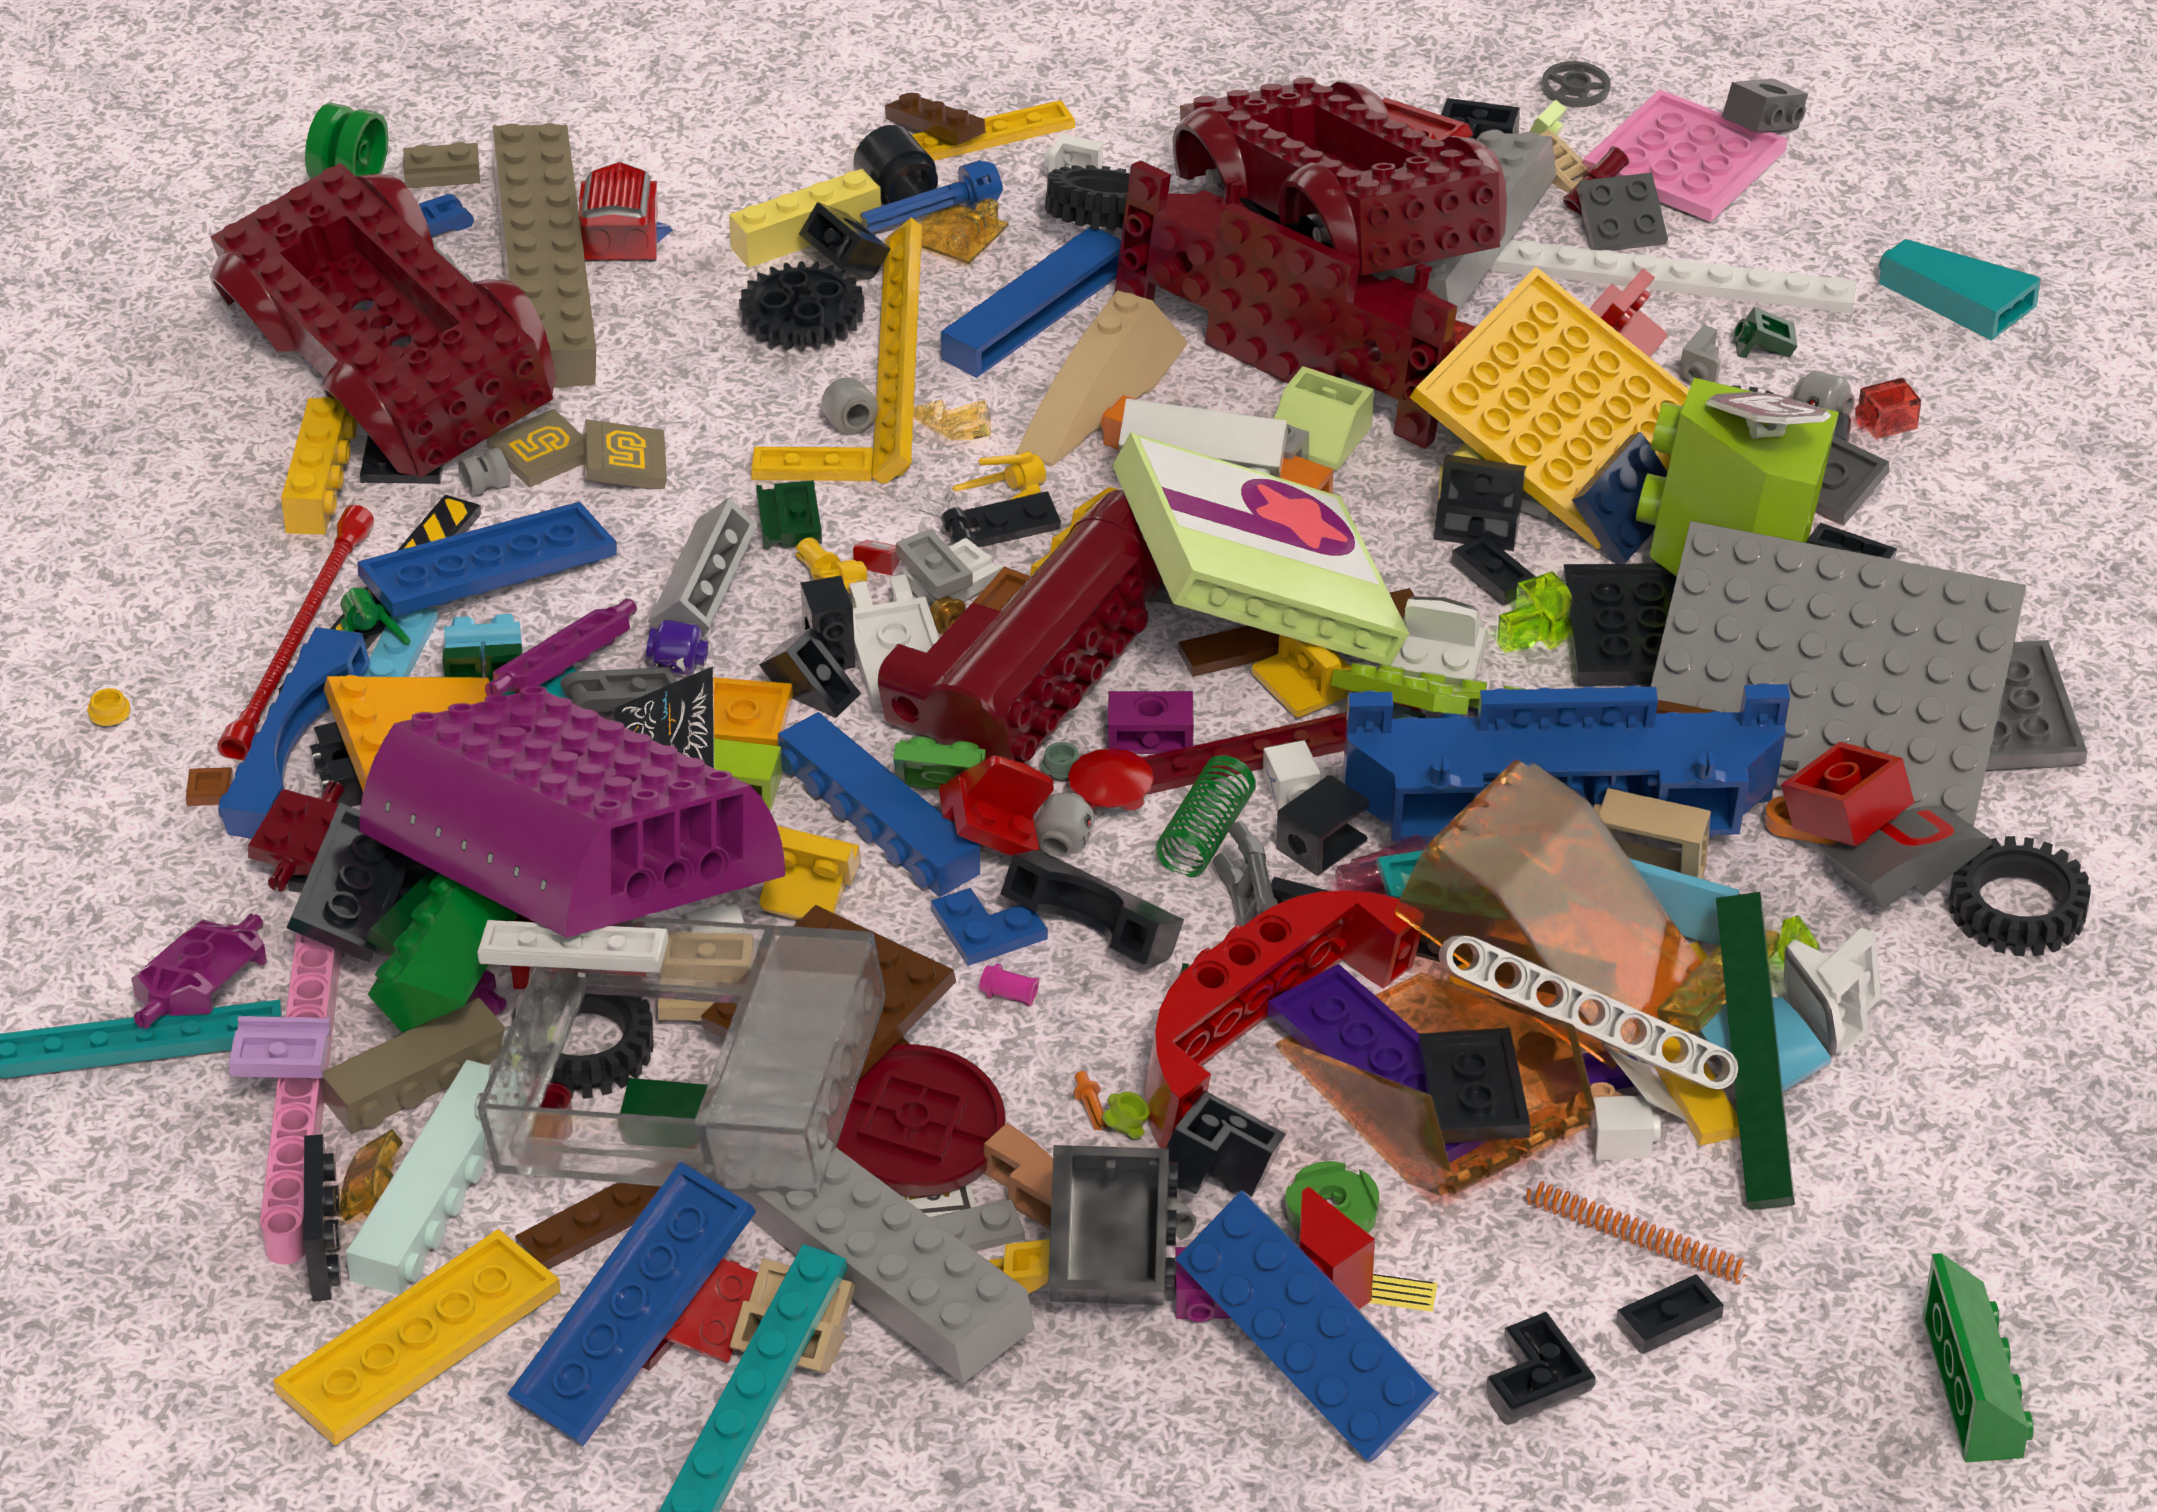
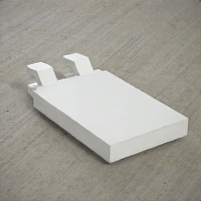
(887, 624)

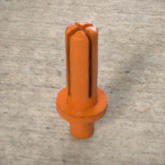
(1087, 1092)

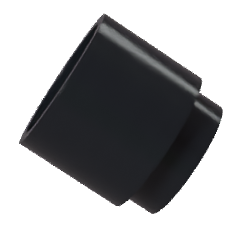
(896, 163)

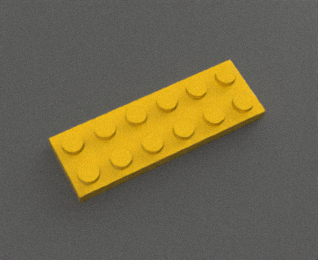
(416, 1336)

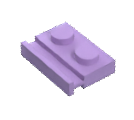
(280, 1047)

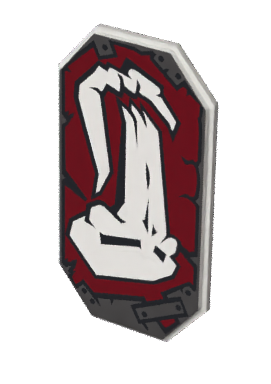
(1767, 408)

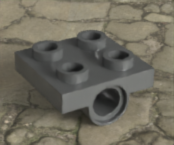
(1622, 212)

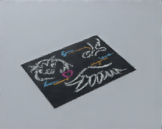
(676, 716)

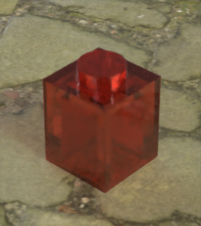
(1888, 408)

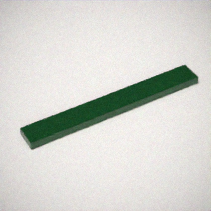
(1756, 1049)

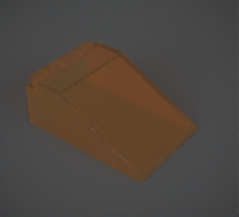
(1552, 886)
(1404, 1121)

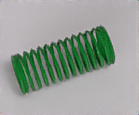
(1191, 838)

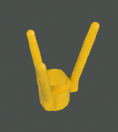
(1024, 472)

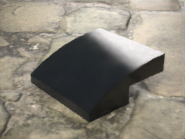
(1479, 500)

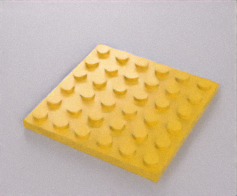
(1548, 392)

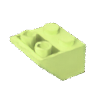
(1331, 411)

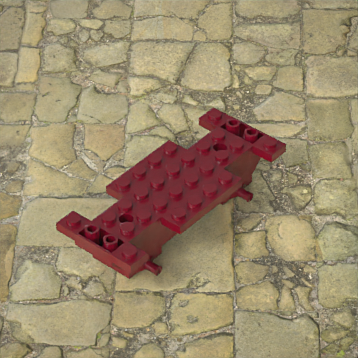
(1284, 296)

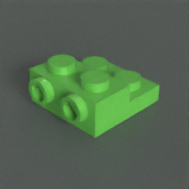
(928, 764)

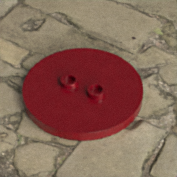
(922, 1120)

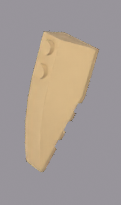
(1118, 355)

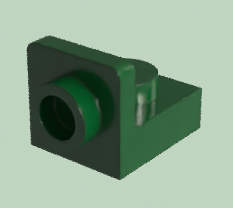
(1766, 330)

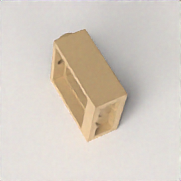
(1661, 821)

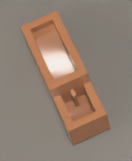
(1024, 1169)

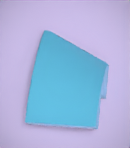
(1799, 1048)

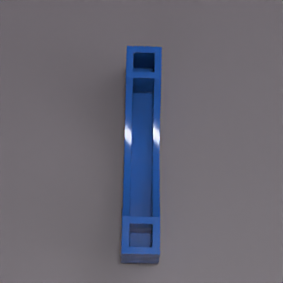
(300, 702)

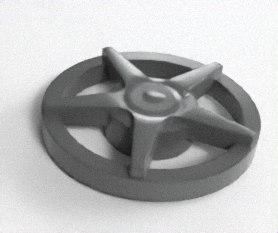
(1576, 83)

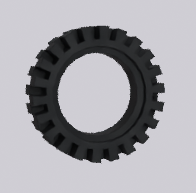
(1088, 196)
(2006, 929)
(617, 1062)

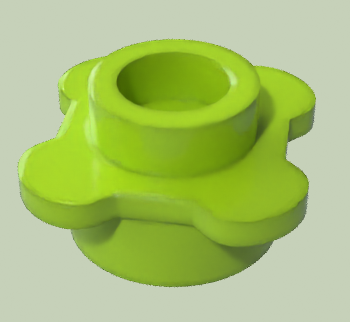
(1127, 1114)

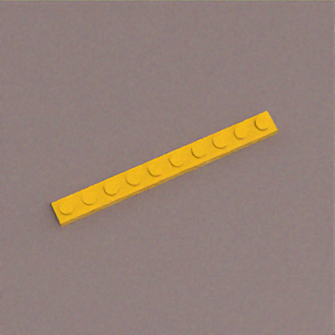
(897, 353)

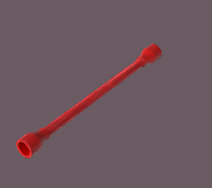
(351, 530)

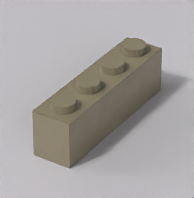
(411, 1066)

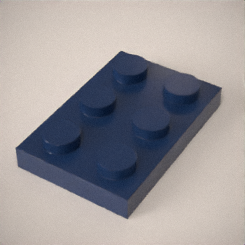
(1613, 496)

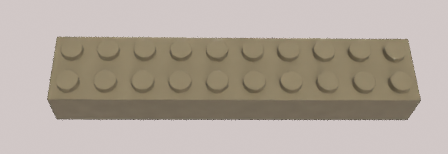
(545, 240)

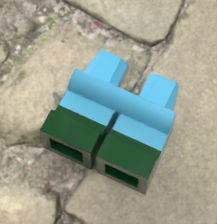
(472, 644)

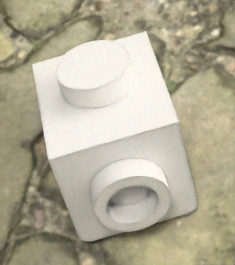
(1073, 151)

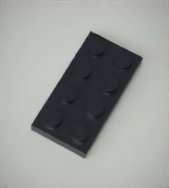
(348, 887)

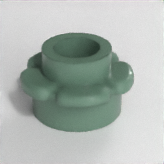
(1059, 759)

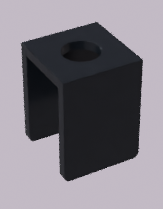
(1321, 825)

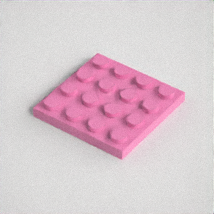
(1692, 152)

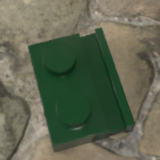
(788, 513)

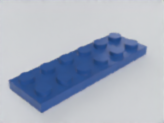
(486, 559)
(631, 1303)
(1307, 1326)

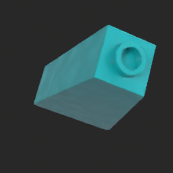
(1960, 287)

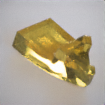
(960, 423)

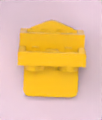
(814, 874)

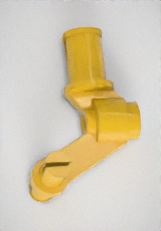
(827, 564)

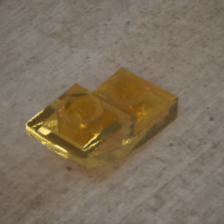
(368, 1175)

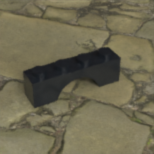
(1061, 889)

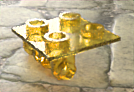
(962, 231)

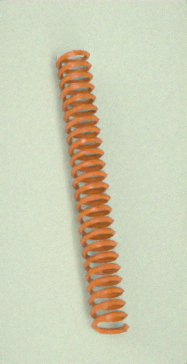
(1633, 1227)

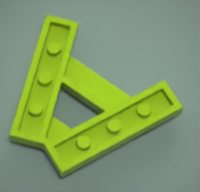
(1426, 692)

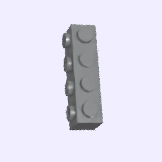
(705, 567)

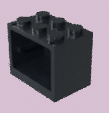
(1112, 1225)

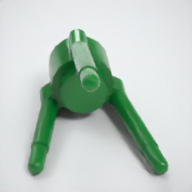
(363, 612)

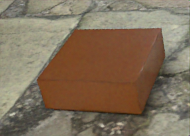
(207, 785)

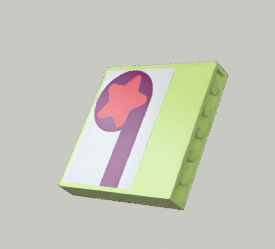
(1259, 550)

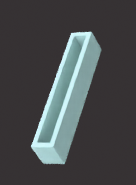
(424, 1190)

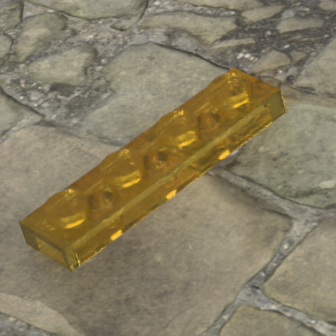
(1702, 992)

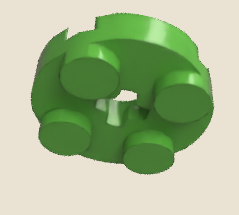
(1332, 1181)

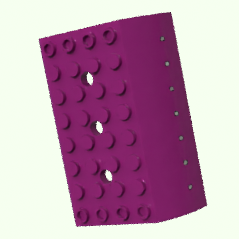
(564, 812)

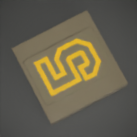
(540, 447)
(624, 454)

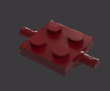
(294, 833)

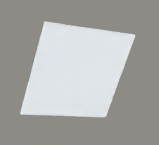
(1647, 1083)

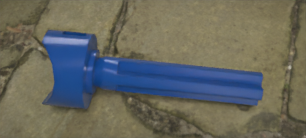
(970, 189)

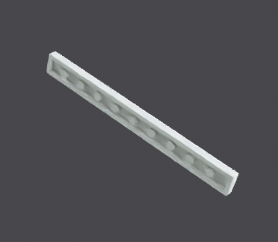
(1679, 275)

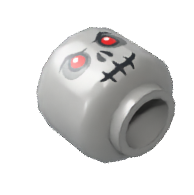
(1825, 391)
(1064, 824)

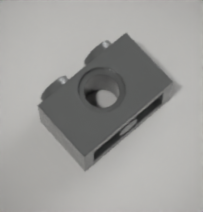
(1765, 105)

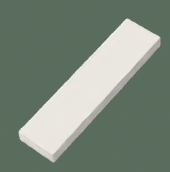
(598, 949)

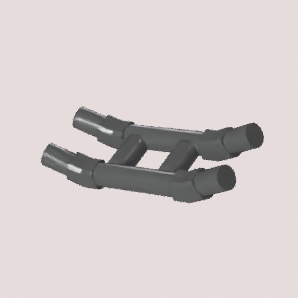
(1255, 878)

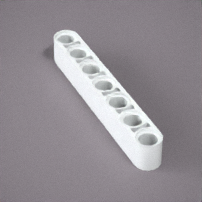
(1610, 1012)

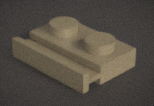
(441, 165)

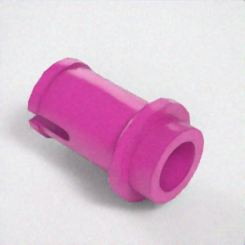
(1008, 985)

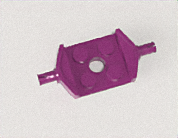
(195, 967)

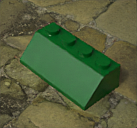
(436, 956)
(1974, 1364)

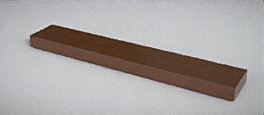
(1245, 644)

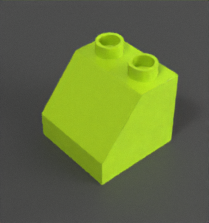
(1729, 477)

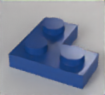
(982, 935)

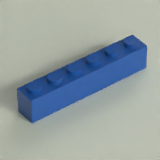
(1031, 302)
(878, 805)

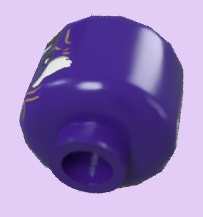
(677, 647)

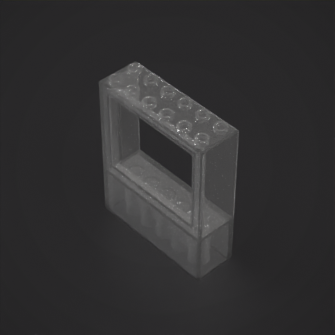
(777, 1085)

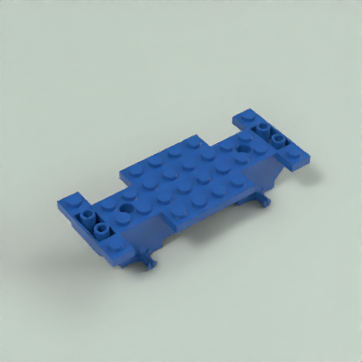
(1586, 737)

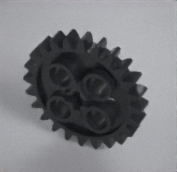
(801, 305)

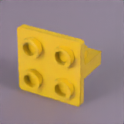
(1302, 676)

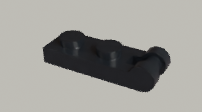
(1002, 520)

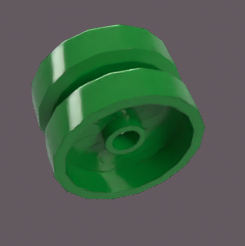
(346, 137)

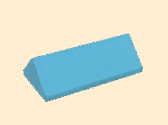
(1686, 900)

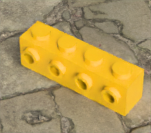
(317, 466)

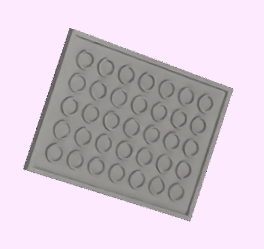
(1866, 643)

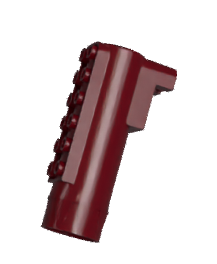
(1022, 669)

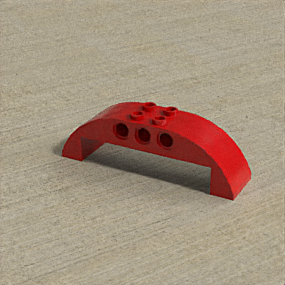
(1231, 984)

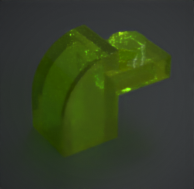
(1539, 614)

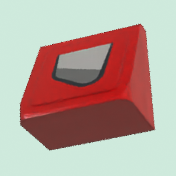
(876, 556)

